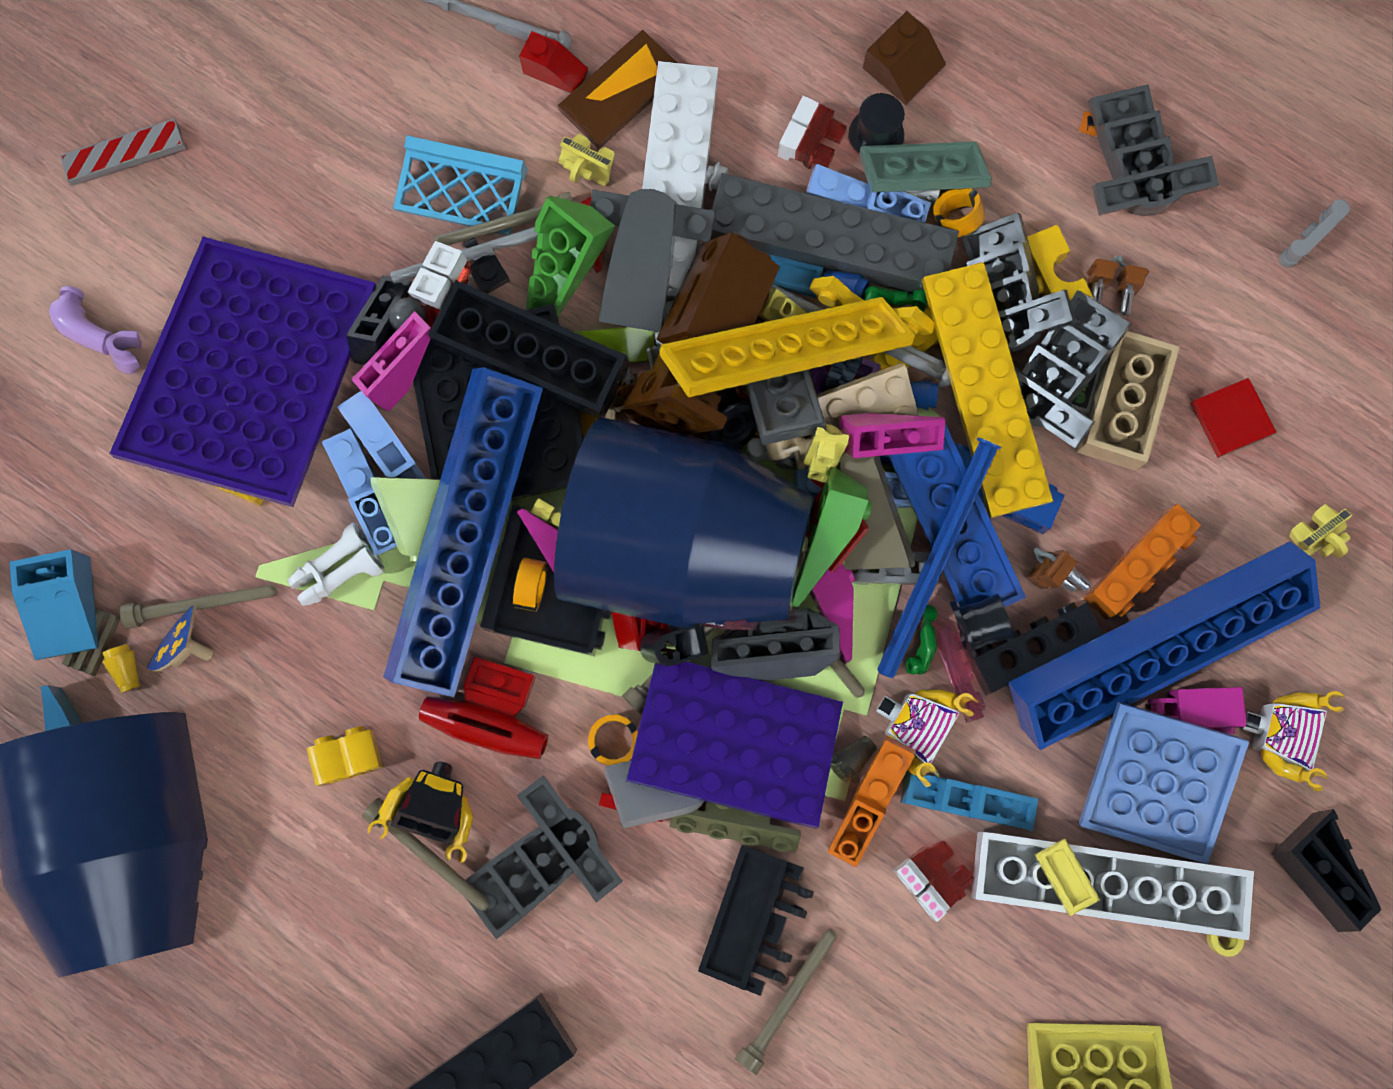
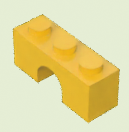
(1048, 250)

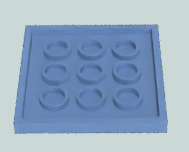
(1163, 782)

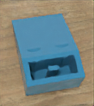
(55, 602)

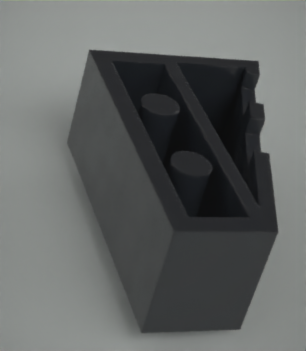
(1327, 873)

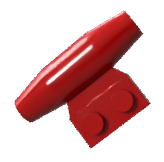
(488, 714)

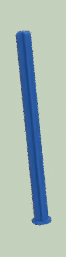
(937, 557)

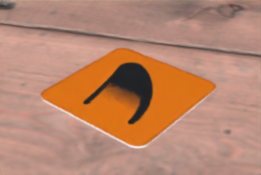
(1087, 124)

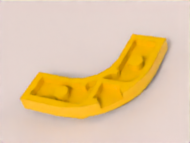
(835, 293)

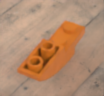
(871, 801)

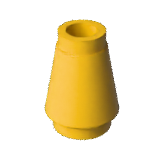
(122, 667)

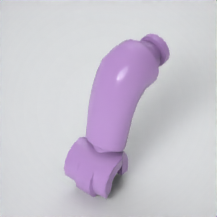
(72, 323)

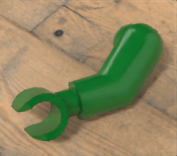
(896, 297)
(928, 645)

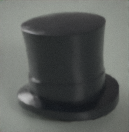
(877, 122)
(740, 422)
(982, 623)

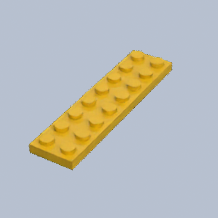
(784, 346)
(987, 387)

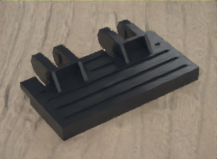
(749, 919)

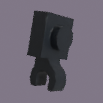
(487, 271)

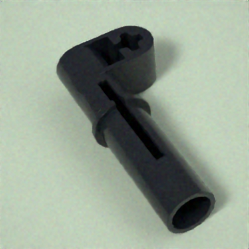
(688, 644)

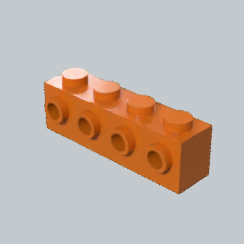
(1142, 561)

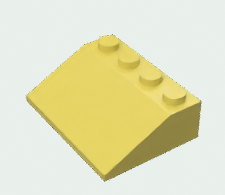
(1096, 1057)

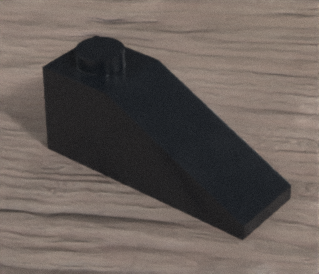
(372, 325)

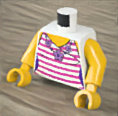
(923, 724)
(1291, 733)

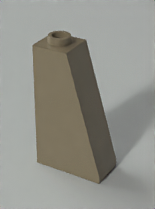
(885, 542)

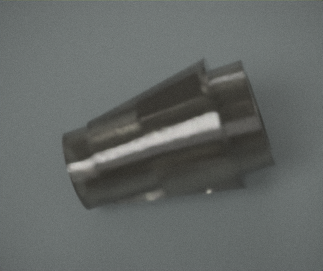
(852, 759)

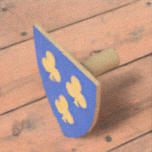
(178, 645)

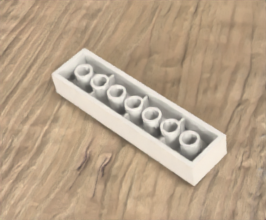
(681, 146)
(1128, 886)

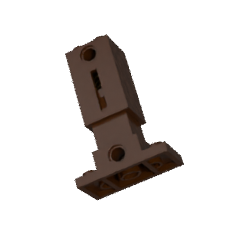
(717, 295)

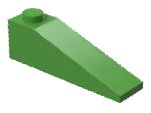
(565, 250)
(839, 514)

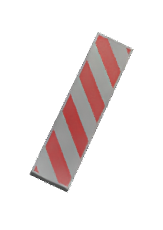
(123, 152)

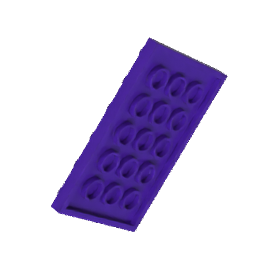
(736, 742)

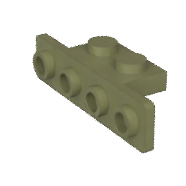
(738, 825)

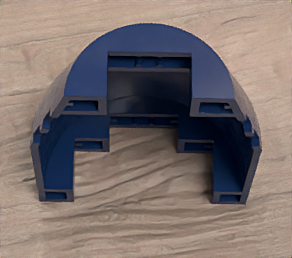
(677, 529)
(103, 838)

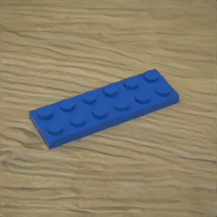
(978, 560)

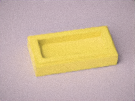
(1067, 877)

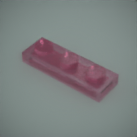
(958, 670)

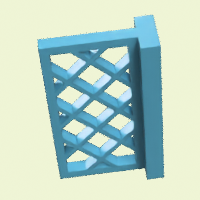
(459, 159)

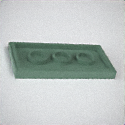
(924, 166)

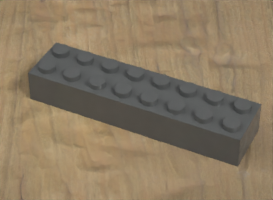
(832, 234)

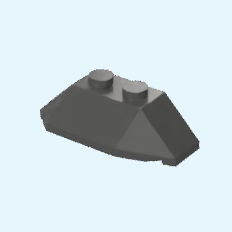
(778, 648)

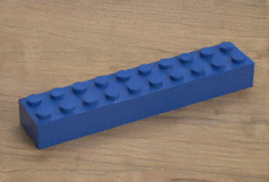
(463, 532)
(1166, 644)

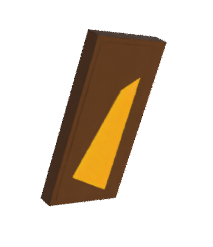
(616, 90)

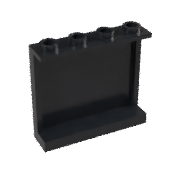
(556, 621)

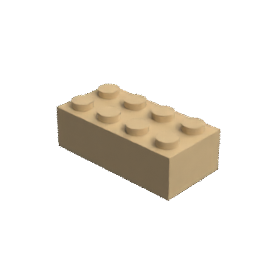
(1129, 401)

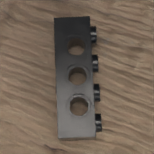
(1081, 629)

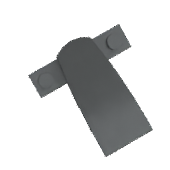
(1141, 157)
(644, 252)
(1013, 281)
(1066, 364)
(542, 861)

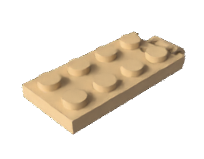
(878, 393)

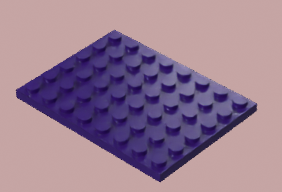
(244, 372)

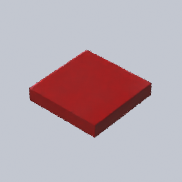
(1233, 417)

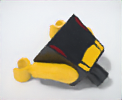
(431, 808)

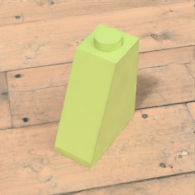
(406, 509)

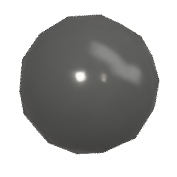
(402, 310)

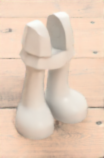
(364, 561)

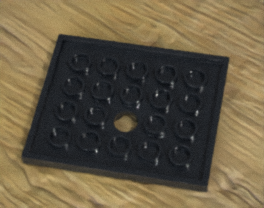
(553, 436)

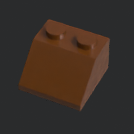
(904, 58)

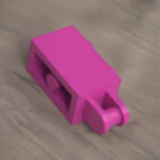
(1209, 707)

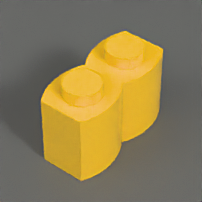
(344, 757)

